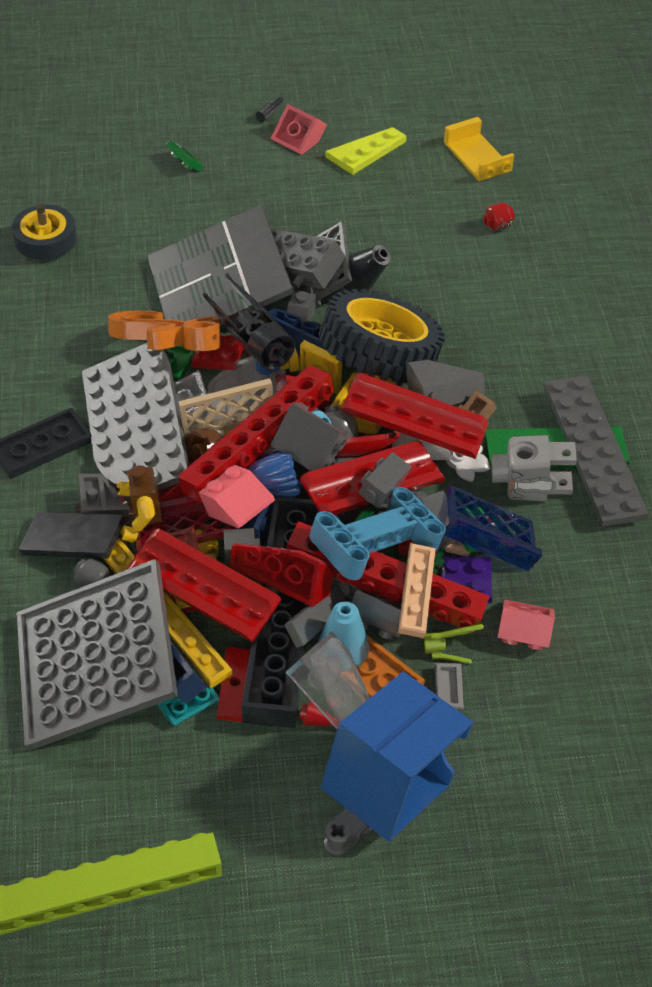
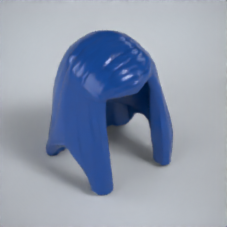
(277, 474)

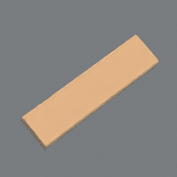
(416, 591)

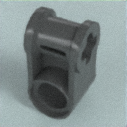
(344, 833)

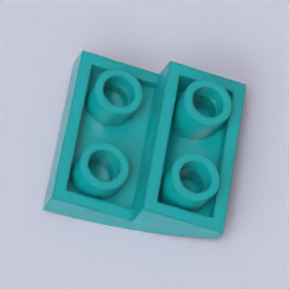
(178, 711)

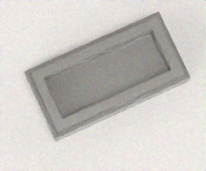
(449, 684)

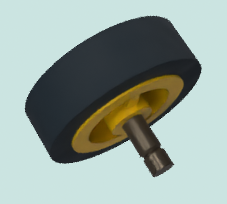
(44, 232)

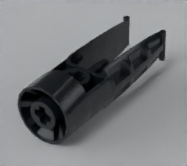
(260, 334)

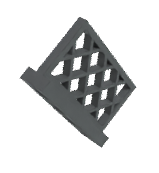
(333, 284)

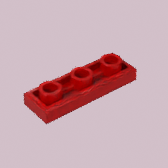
(233, 687)

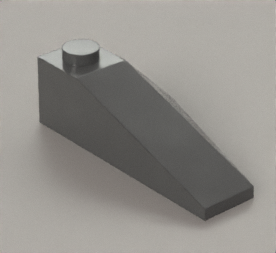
(443, 381)

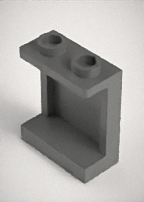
(308, 438)

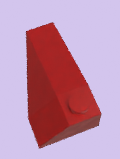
(285, 570)

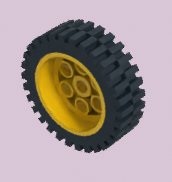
(379, 333)

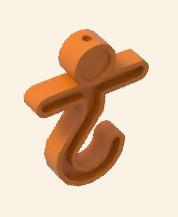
(161, 333)

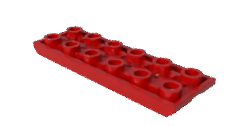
(415, 415)
(338, 485)
(209, 585)

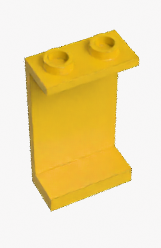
(475, 151)

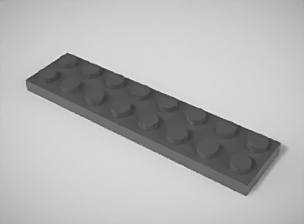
(597, 451)

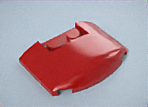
(367, 444)

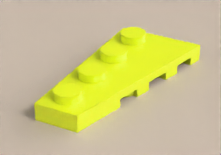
(364, 151)

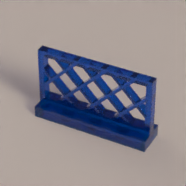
(485, 536)

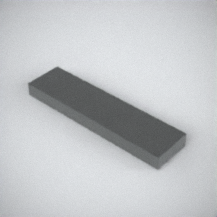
(313, 619)

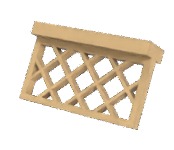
(230, 419)

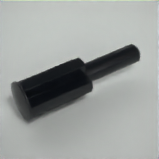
(268, 110)

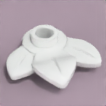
(467, 466)

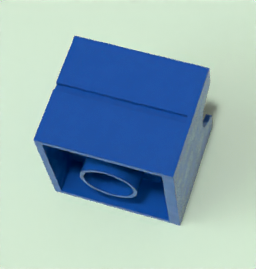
(392, 755)

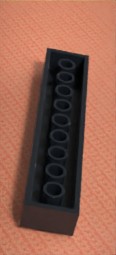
(269, 692)

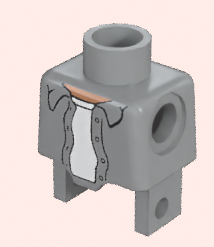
(528, 467)

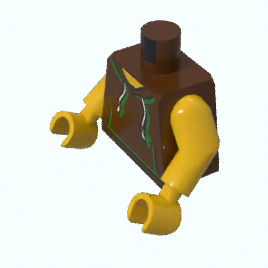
(145, 500)

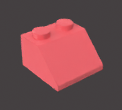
(298, 130)
(235, 496)
(526, 624)

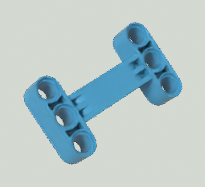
(350, 544)

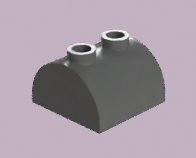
(379, 613)

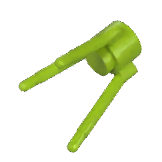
(436, 642)

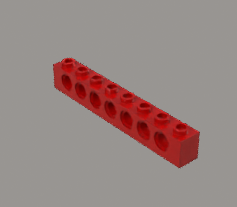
(256, 432)
(444, 594)

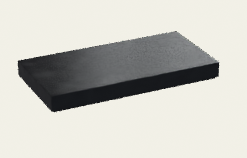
(42, 442)
(72, 535)

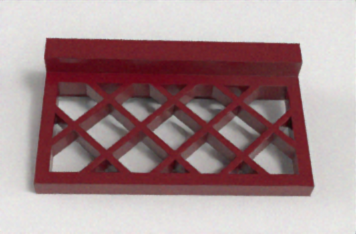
(182, 512)

